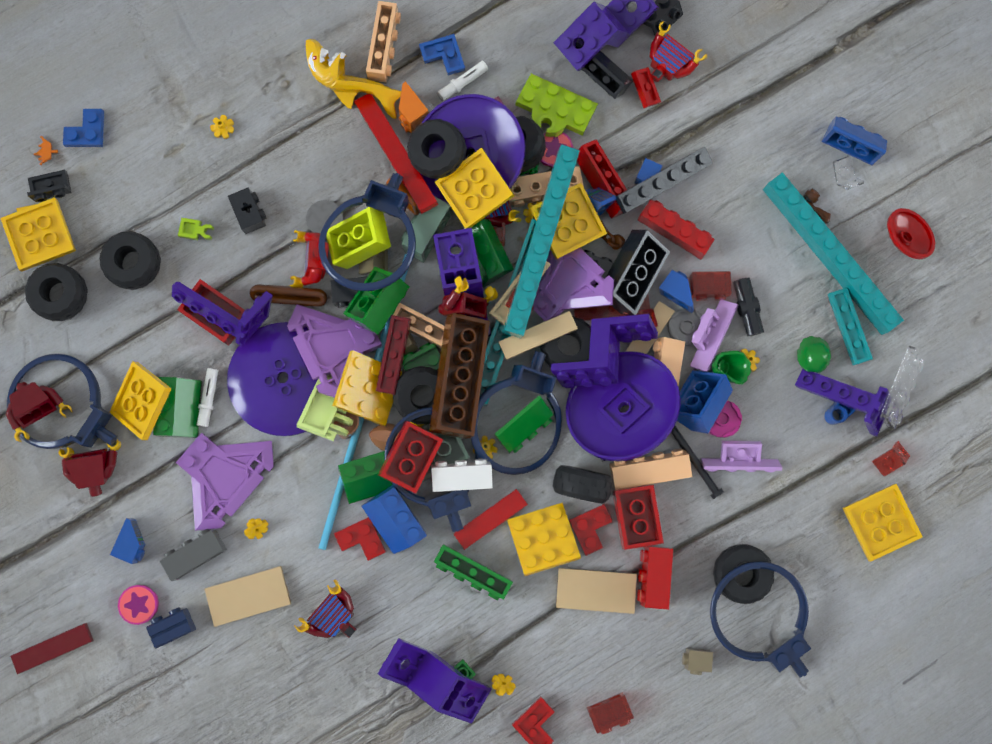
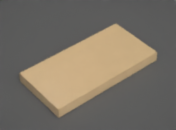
(596, 590)
(247, 596)

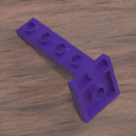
(242, 328)
(847, 395)

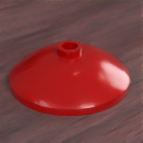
(911, 234)

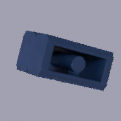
(170, 628)

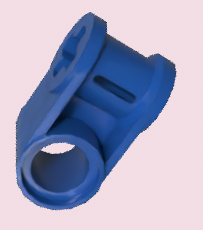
(843, 411)

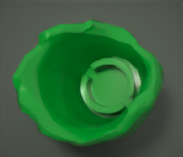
(814, 354)
(734, 365)

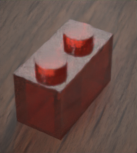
(710, 285)
(610, 713)

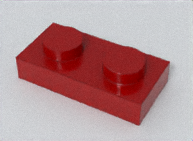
(645, 87)

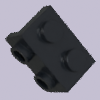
(668, 11)
(49, 185)

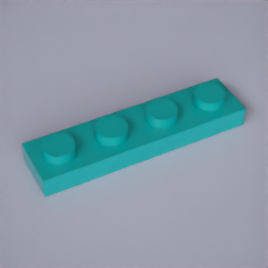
(850, 326)

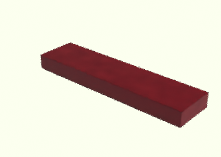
(393, 354)
(51, 648)

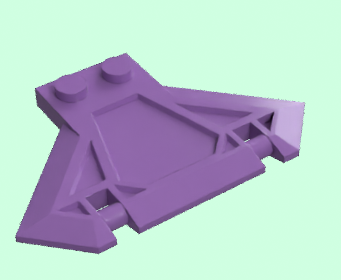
(571, 284)
(328, 344)
(223, 477)

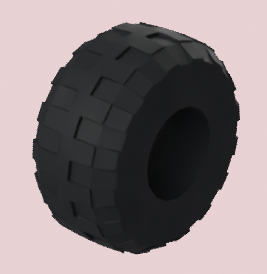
(424, 137)
(534, 142)
(117, 248)
(39, 287)
(582, 334)
(406, 383)
(582, 484)
(760, 583)

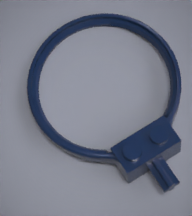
(386, 200)
(532, 380)
(94, 425)
(447, 504)
(790, 651)

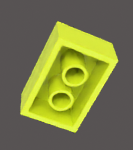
(358, 238)

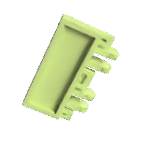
(320, 415)

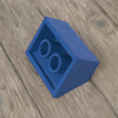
(855, 140)
(703, 400)
(394, 520)

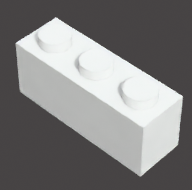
(461, 475)

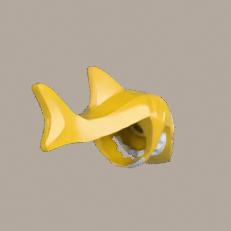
(346, 87)

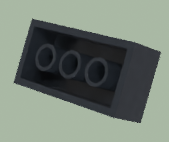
(636, 270)

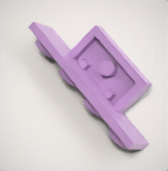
(711, 334)
(741, 456)

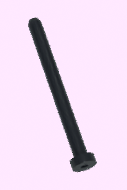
(697, 464)

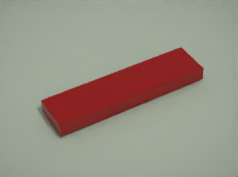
(490, 519)

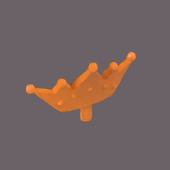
(46, 151)

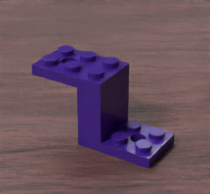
(602, 26)
(462, 264)
(604, 350)
(434, 681)

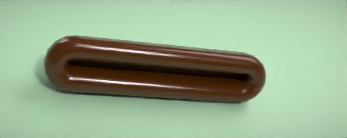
(291, 295)

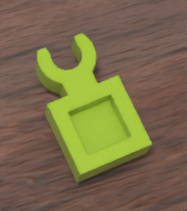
(192, 229)

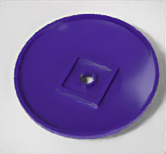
(484, 125)
(255, 383)
(653, 410)

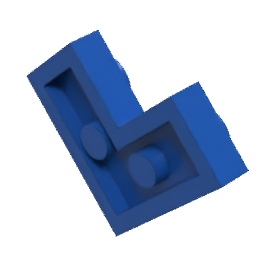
(445, 49)
(89, 134)

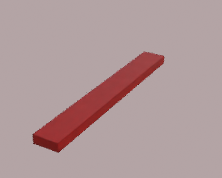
(396, 153)

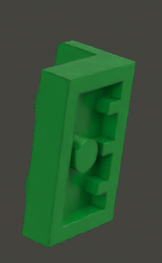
(427, 356)

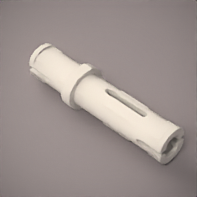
(456, 85)
(207, 397)

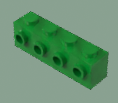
(474, 572)

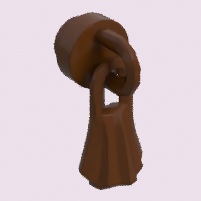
(813, 195)
(616, 241)

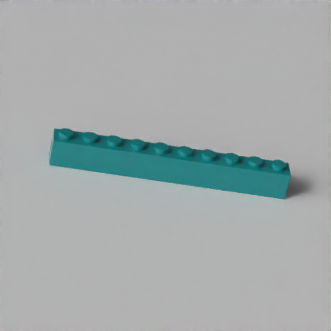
(541, 241)
(832, 254)
(494, 354)

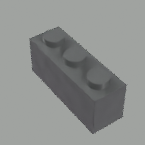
(192, 554)

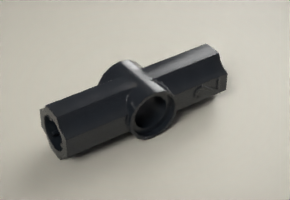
(748, 307)

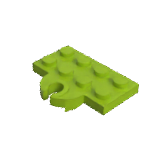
(555, 106)

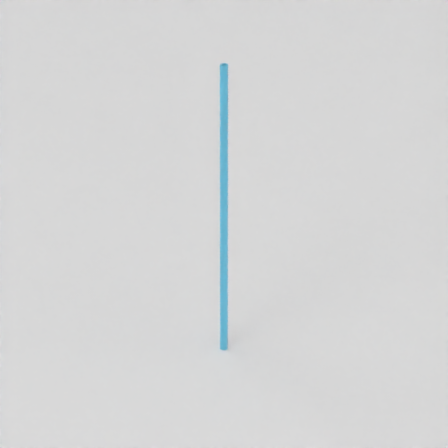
(351, 449)

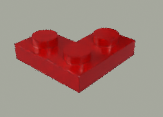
(585, 526)
(363, 533)
(531, 720)

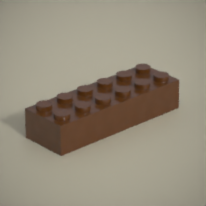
(459, 376)

